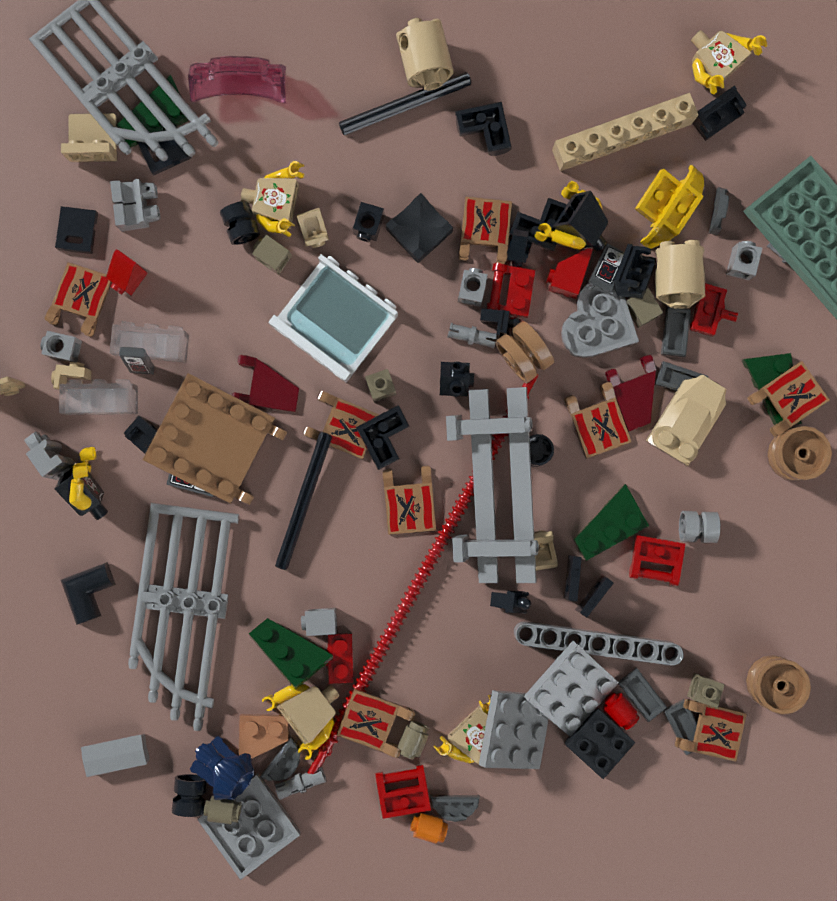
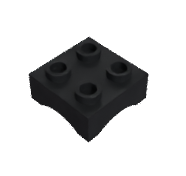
(419, 228)
(599, 743)

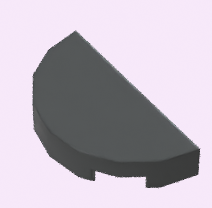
(719, 210)
(284, 763)
(455, 807)

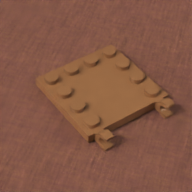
(210, 439)

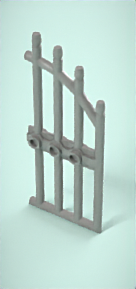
(116, 77)
(181, 600)

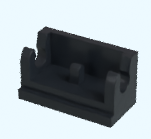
(719, 113)
(634, 272)
(141, 433)

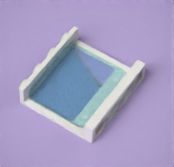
(335, 318)

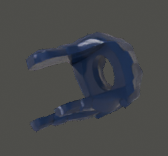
(223, 769)

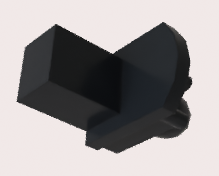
(519, 248)
(500, 318)
(511, 601)

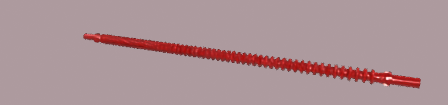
(400, 614)

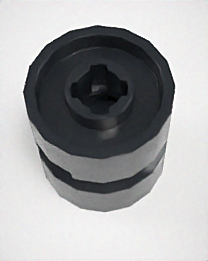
(238, 219)
(540, 450)
(189, 795)

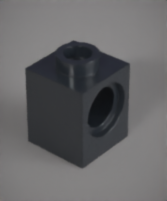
(365, 212)

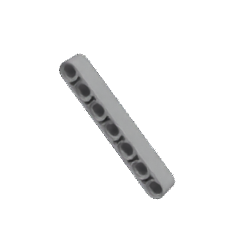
(608, 649)

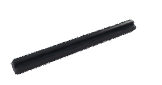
(403, 104)
(303, 501)

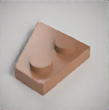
(261, 733)

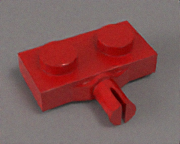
(711, 310)
(341, 666)

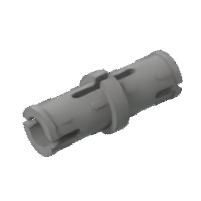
(472, 335)
(299, 783)

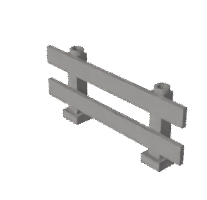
(480, 428)

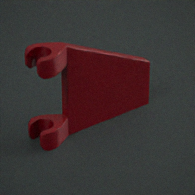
(268, 387)
(635, 395)

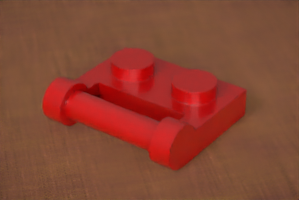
(519, 289)
(659, 552)
(403, 800)

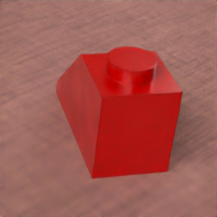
(124, 273)
(569, 274)

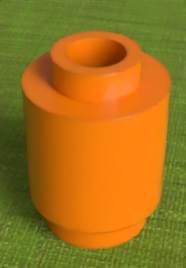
(429, 828)

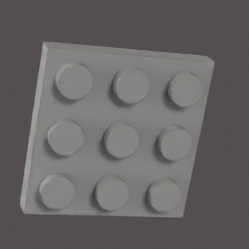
(571, 689)
(513, 733)
(260, 832)

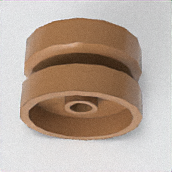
(525, 352)
(813, 457)
(792, 688)

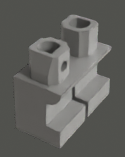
(131, 204)
(46, 456)

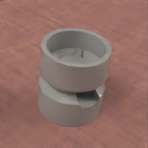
(702, 527)

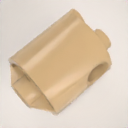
(425, 54)
(680, 274)

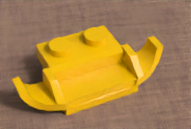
(670, 204)

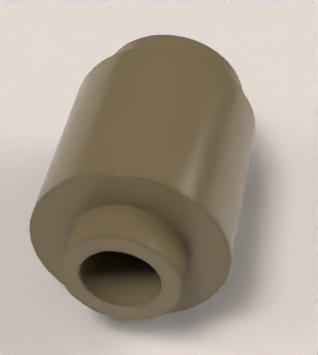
(413, 739)
(222, 811)

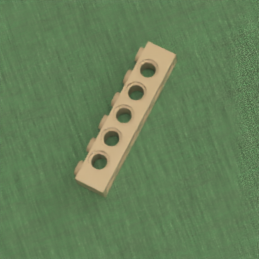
(624, 132)

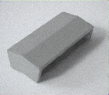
(115, 755)

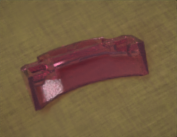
(237, 77)

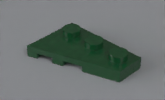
(148, 119)
(765, 370)
(613, 524)
(289, 653)

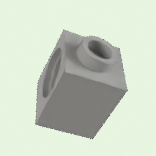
(739, 269)
(472, 297)
(70, 350)
(319, 621)

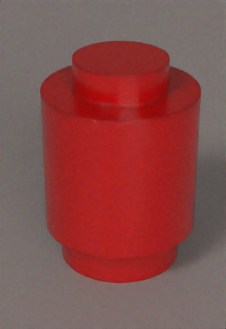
(621, 710)

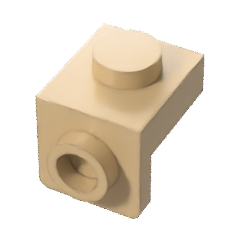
(313, 228)
(74, 370)
(546, 555)

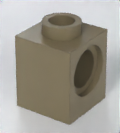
(271, 254)
(643, 310)
(380, 385)
(705, 690)

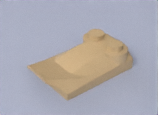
(688, 418)

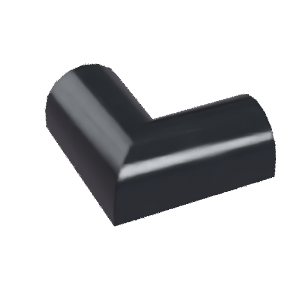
(489, 120)
(527, 223)
(376, 435)
(80, 590)

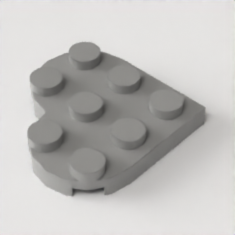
(598, 324)

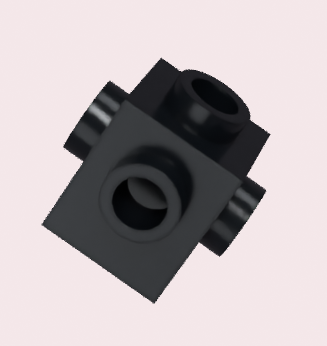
(455, 379)

